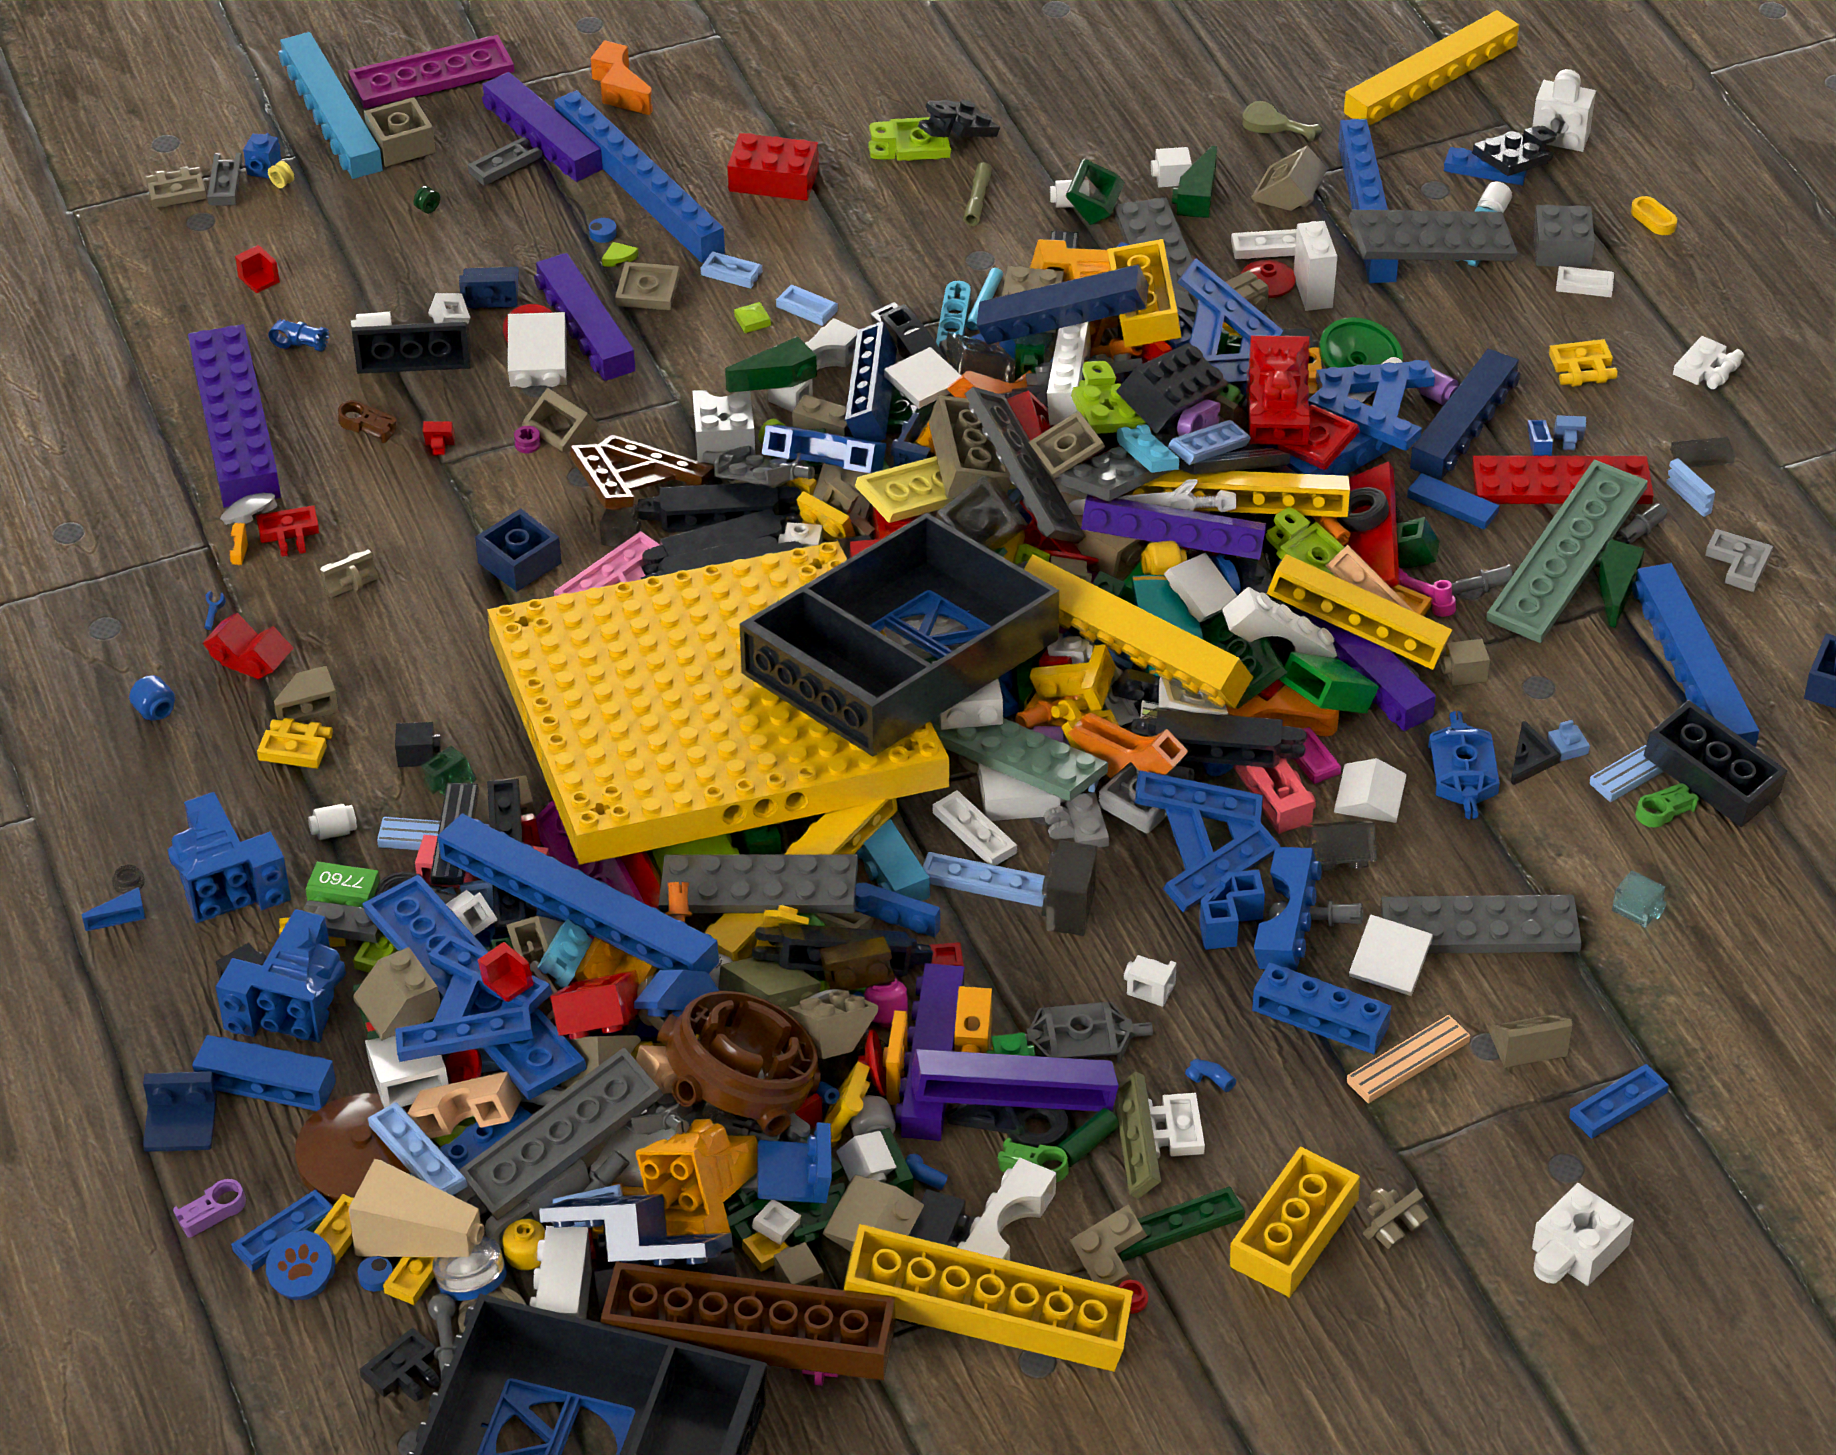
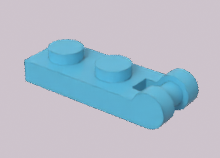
(1147, 449)
(565, 953)

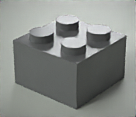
(1563, 236)

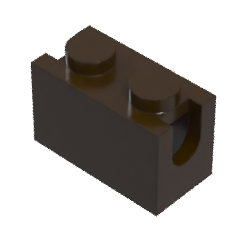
(857, 964)

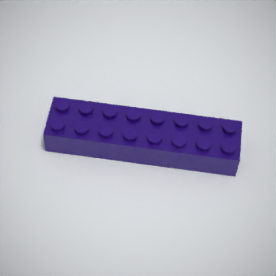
(233, 413)

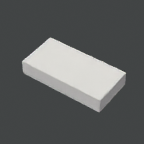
(1585, 281)

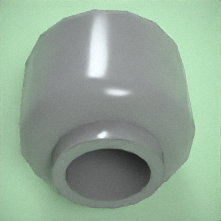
(873, 1117)

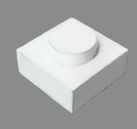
(776, 1221)

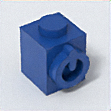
(260, 154)

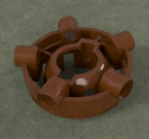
(730, 1066)

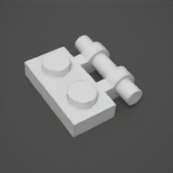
(1702, 358)
(1182, 1124)

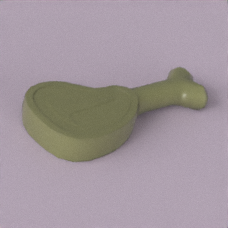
(1264, 118)

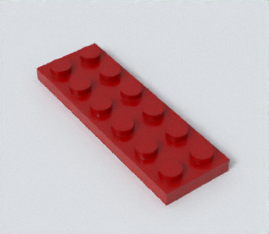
(1545, 477)

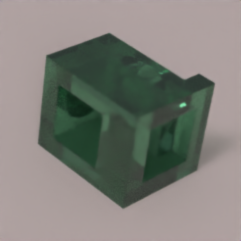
(445, 768)

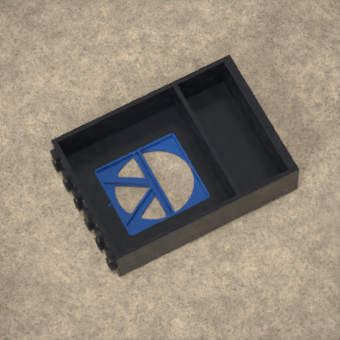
(834, 665)
(646, 1387)

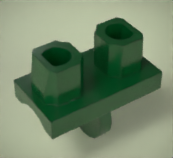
(1027, 358)
(741, 1221)

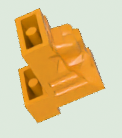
(1075, 264)
(697, 1175)

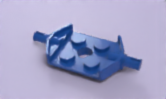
(1464, 779)

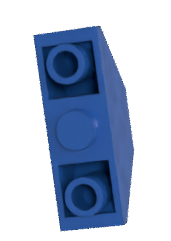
(673, 991)

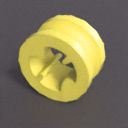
(281, 174)

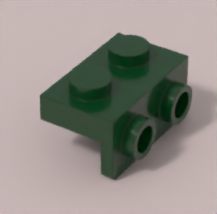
(814, 1215)

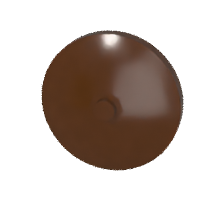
(340, 1146)

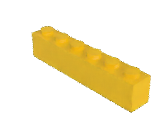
(1359, 611)

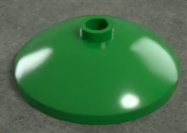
(1357, 342)

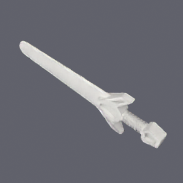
(1179, 499)

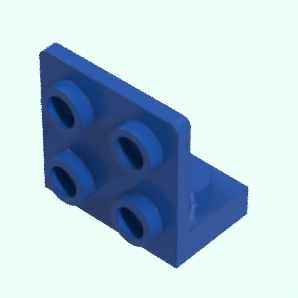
(796, 1169)

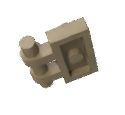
(175, 187)

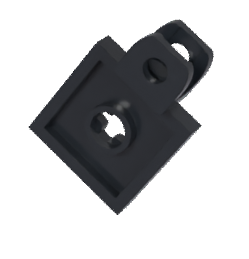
(960, 118)
(1515, 153)

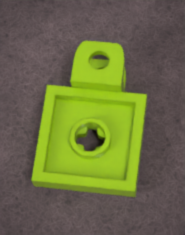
(901, 138)
(1097, 395)
(1303, 541)

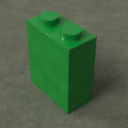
(1329, 683)

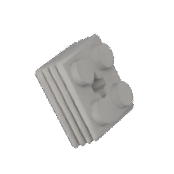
(1119, 800)

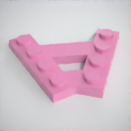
(618, 566)

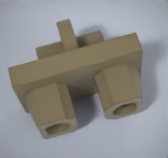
(349, 573)
(1384, 1225)

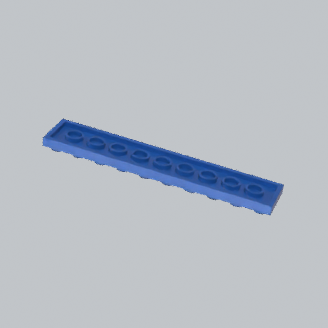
(420, 920)

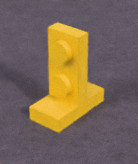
(1088, 678)

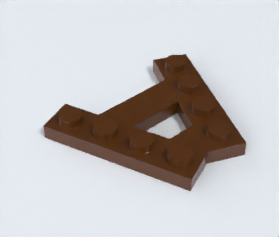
(648, 468)

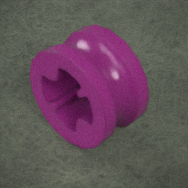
(521, 442)

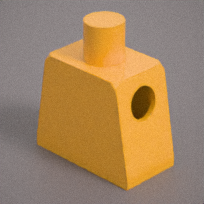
(973, 1020)

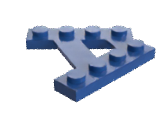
(1222, 303)
(1389, 382)
(1185, 806)
(453, 1026)

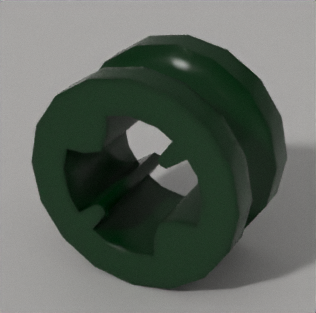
(426, 199)

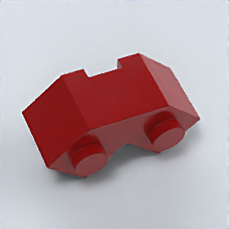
(244, 650)

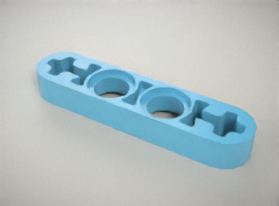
(950, 320)

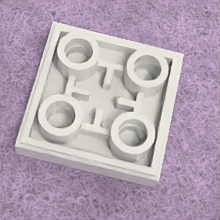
(922, 377)
(1200, 586)
(1391, 955)

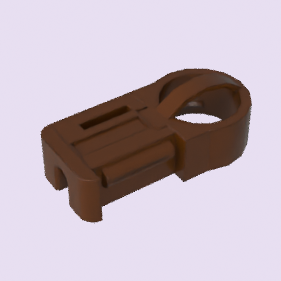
(371, 420)

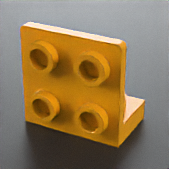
(605, 959)

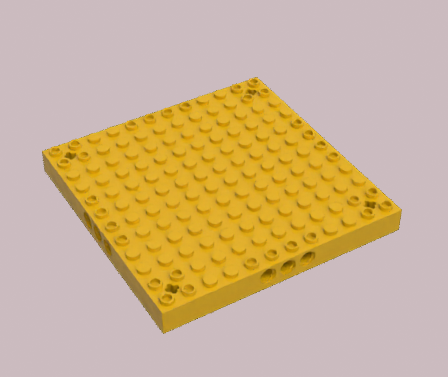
(659, 731)

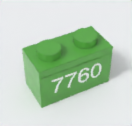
(342, 884)

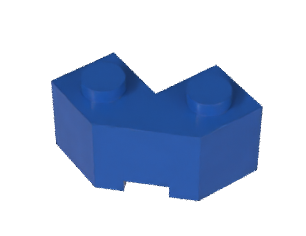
(1234, 900)

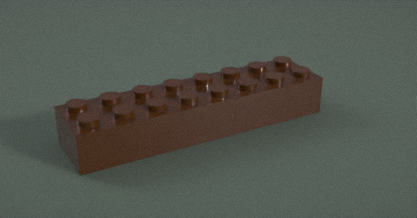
(756, 1318)

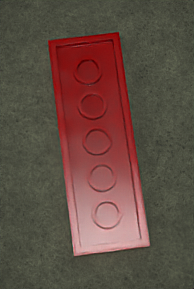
(1378, 545)

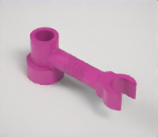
(1441, 593)

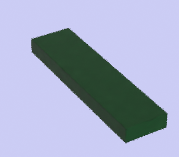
(1186, 1221)

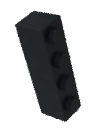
(940, 1221)

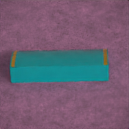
(1157, 597)

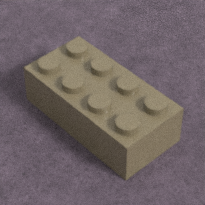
(962, 447)

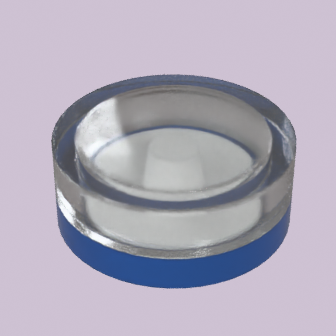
(468, 1276)

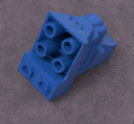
(220, 869)
(291, 986)

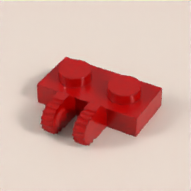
(286, 525)

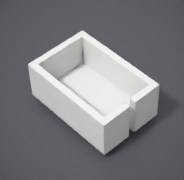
(564, 1271)

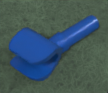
(213, 607)

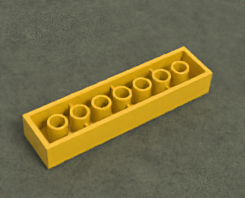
(1145, 637)
(992, 1297)

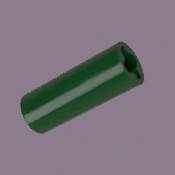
(1089, 1135)

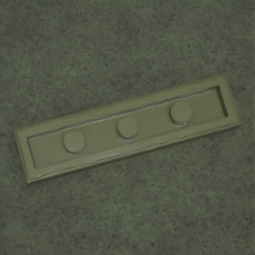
(1137, 1135)

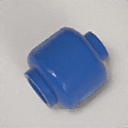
(152, 698)

